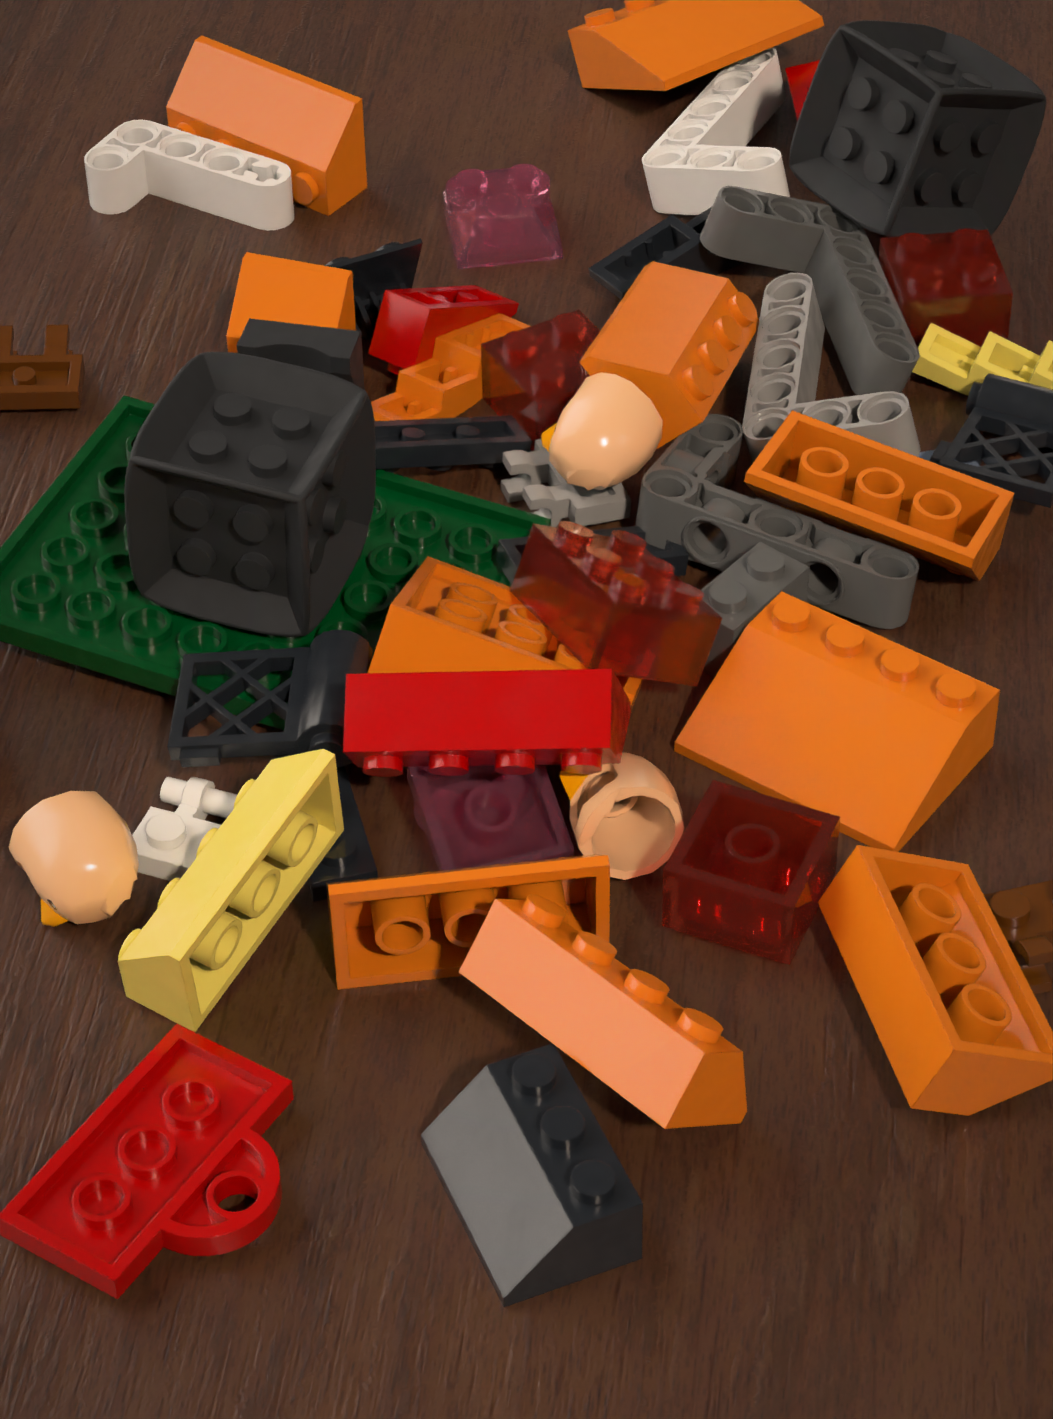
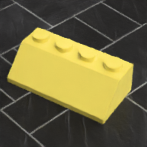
(234, 889)

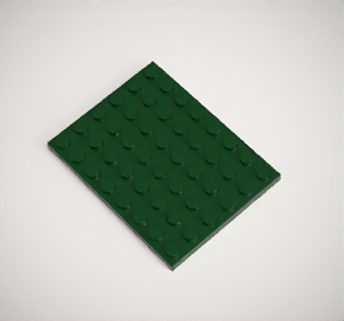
(75, 597)

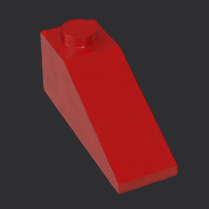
(416, 316)

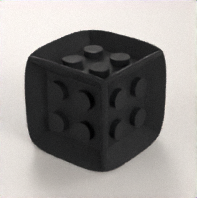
(915, 130)
(251, 493)

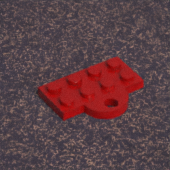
(158, 1166)

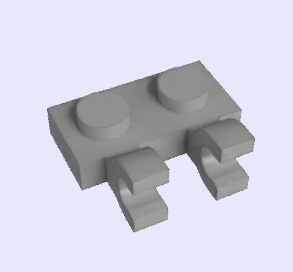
(560, 498)

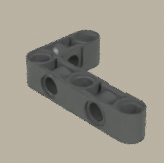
(690, 504)

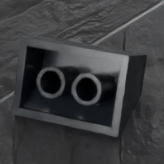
(534, 1178)

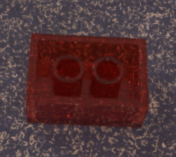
(615, 603)

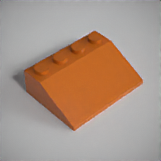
(676, 41)
(467, 623)
(841, 722)

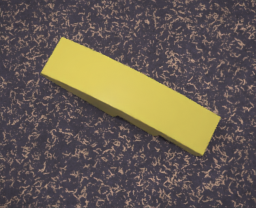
(960, 363)

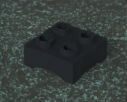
(307, 346)

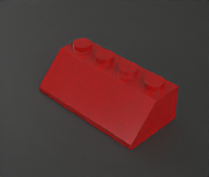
(485, 720)

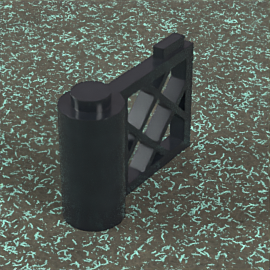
(1024, 418)
(313, 696)

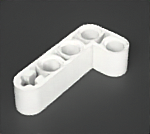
(190, 171)

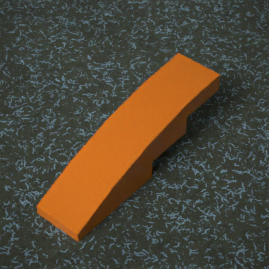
(448, 380)

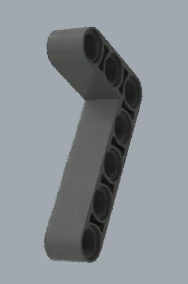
(844, 271)

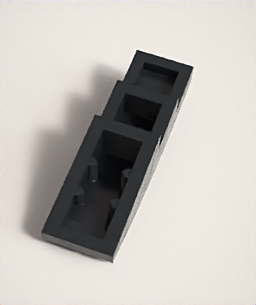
(665, 243)

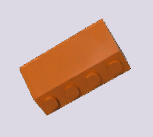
(277, 116)
(675, 341)
(882, 494)
(428, 920)
(937, 981)
(607, 1015)

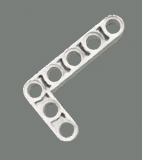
(710, 138)

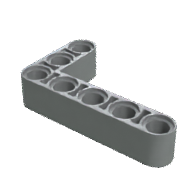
(788, 372)

